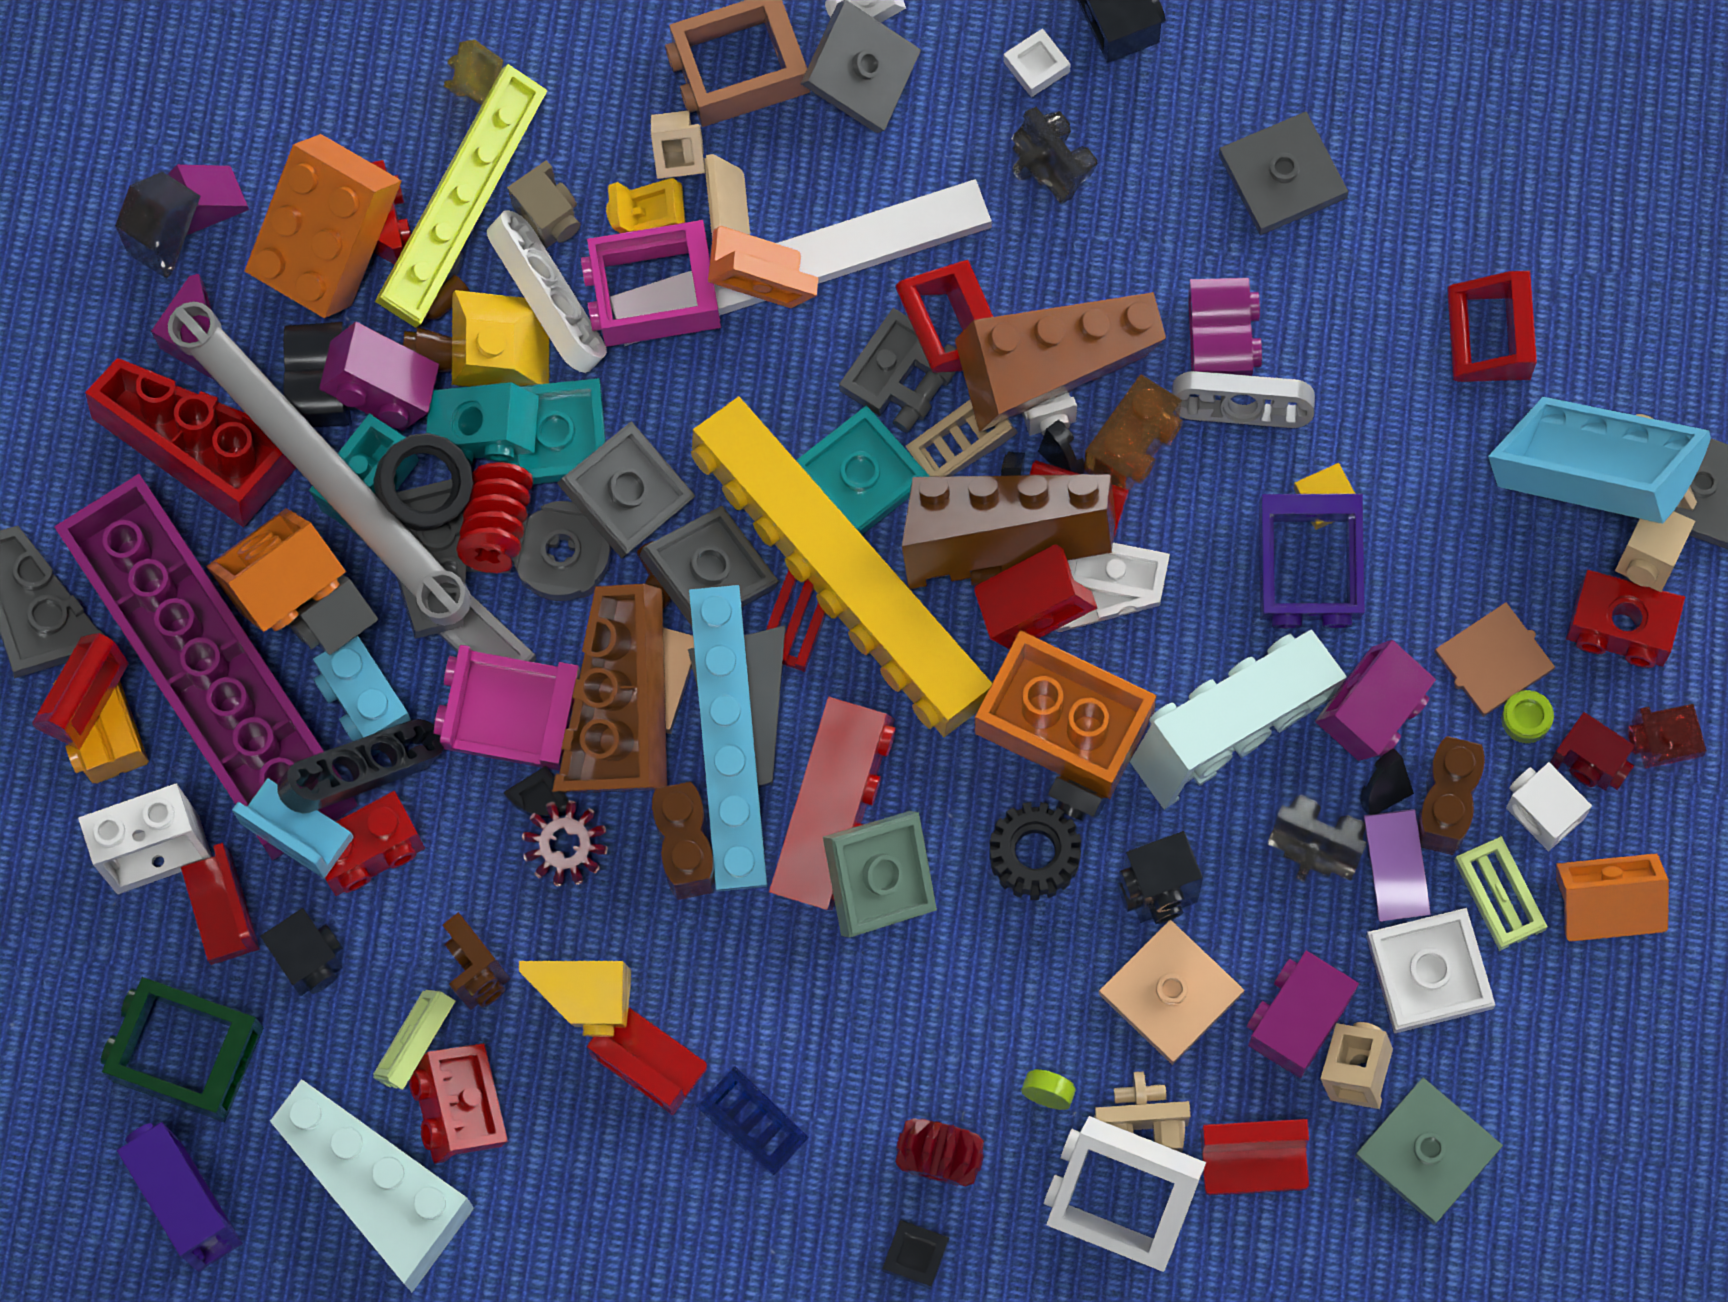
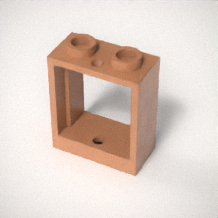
(749, 94)

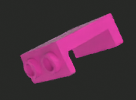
(506, 708)

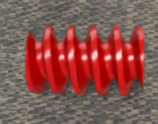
(494, 517)

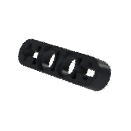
(358, 759)

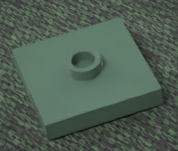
(879, 873)
(1428, 1151)

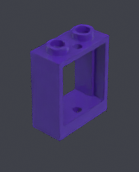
(1312, 508)
(178, 1195)

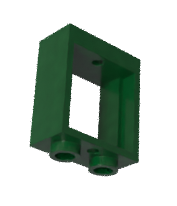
(228, 1067)

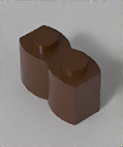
(1450, 793)
(683, 833)

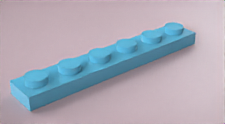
(728, 738)

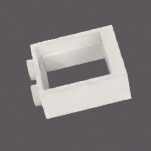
(135, 832)
(1140, 1154)

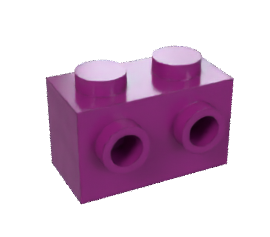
(379, 376)
(1376, 701)
(1301, 1014)

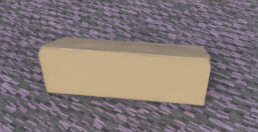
(726, 195)

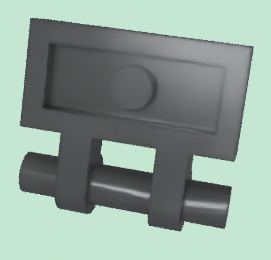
(886, 364)

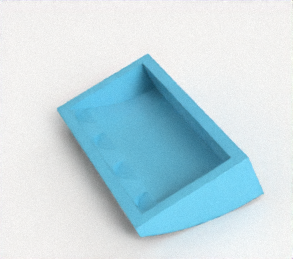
(1600, 459)

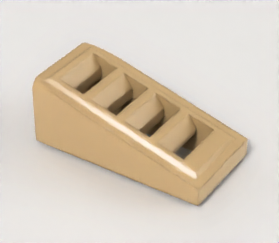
(971, 452)

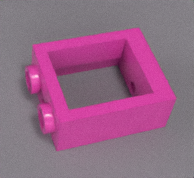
(642, 246)

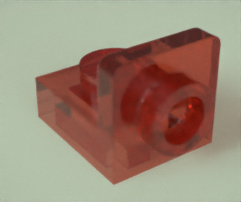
(1666, 735)

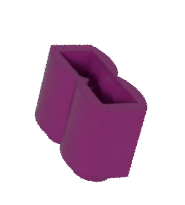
(1222, 326)

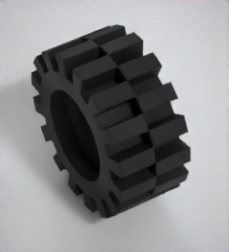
(1040, 821)

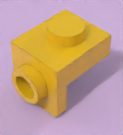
(645, 206)

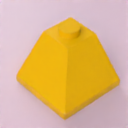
(497, 341)
(584, 992)

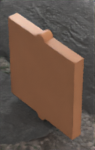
(1494, 659)

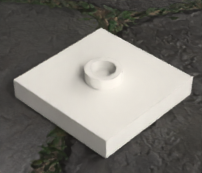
(1430, 970)

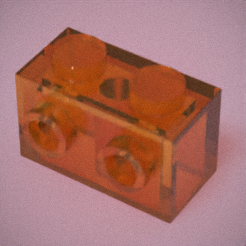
(1134, 434)

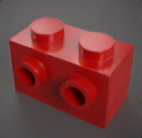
(380, 841)

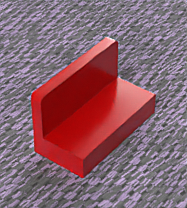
(1032, 597)
(220, 906)
(649, 1061)
(1255, 1157)

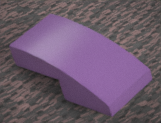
(1397, 865)

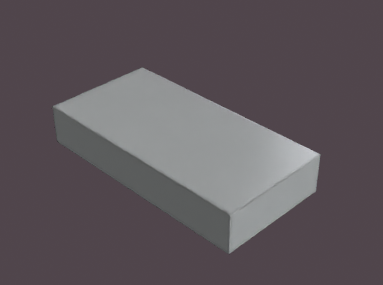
(486, 635)

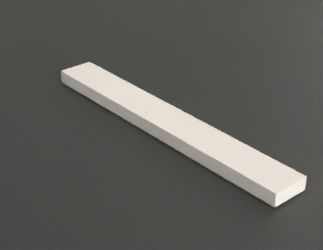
(837, 248)

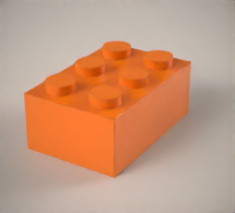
(322, 225)
(277, 570)
(1065, 714)

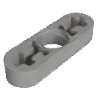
(1277, 390)

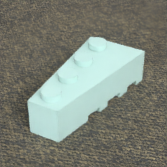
(1235, 714)
(384, 1191)

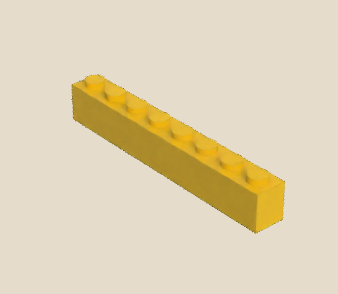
(841, 565)

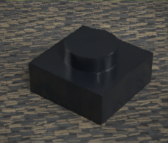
(1076, 799)
(915, 1254)

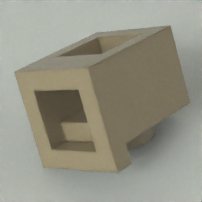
(545, 205)

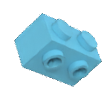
(360, 689)

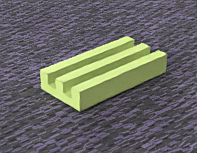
(1485, 907)
(413, 1039)

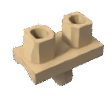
(1165, 1119)

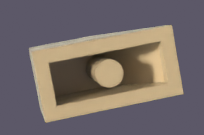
(1654, 550)

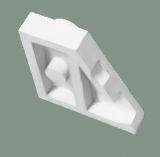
(1120, 582)

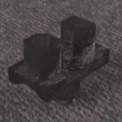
(1047, 158)
(1316, 843)

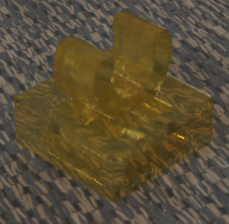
(474, 71)

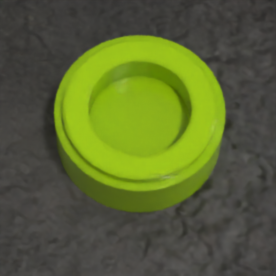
(1527, 716)
(1048, 1089)

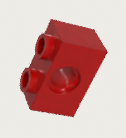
(1652, 611)

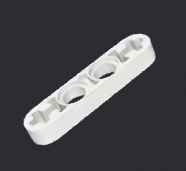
(546, 291)

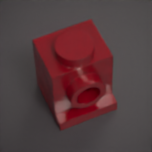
(1595, 754)

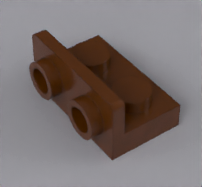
(483, 975)

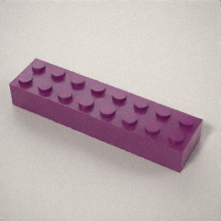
(191, 643)

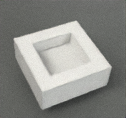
(1036, 62)

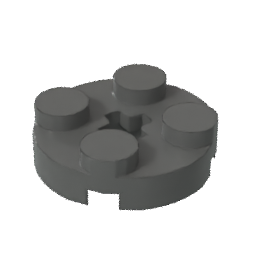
(577, 574)

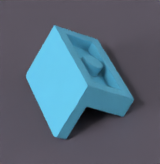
(305, 837)

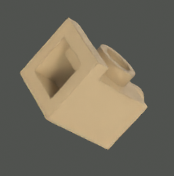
(676, 145)
(1348, 1048)

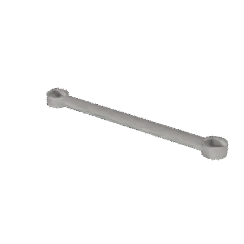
(319, 463)

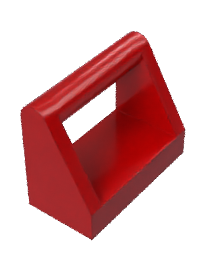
(966, 300)
(1522, 358)
(81, 690)

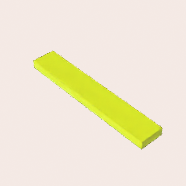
(461, 196)

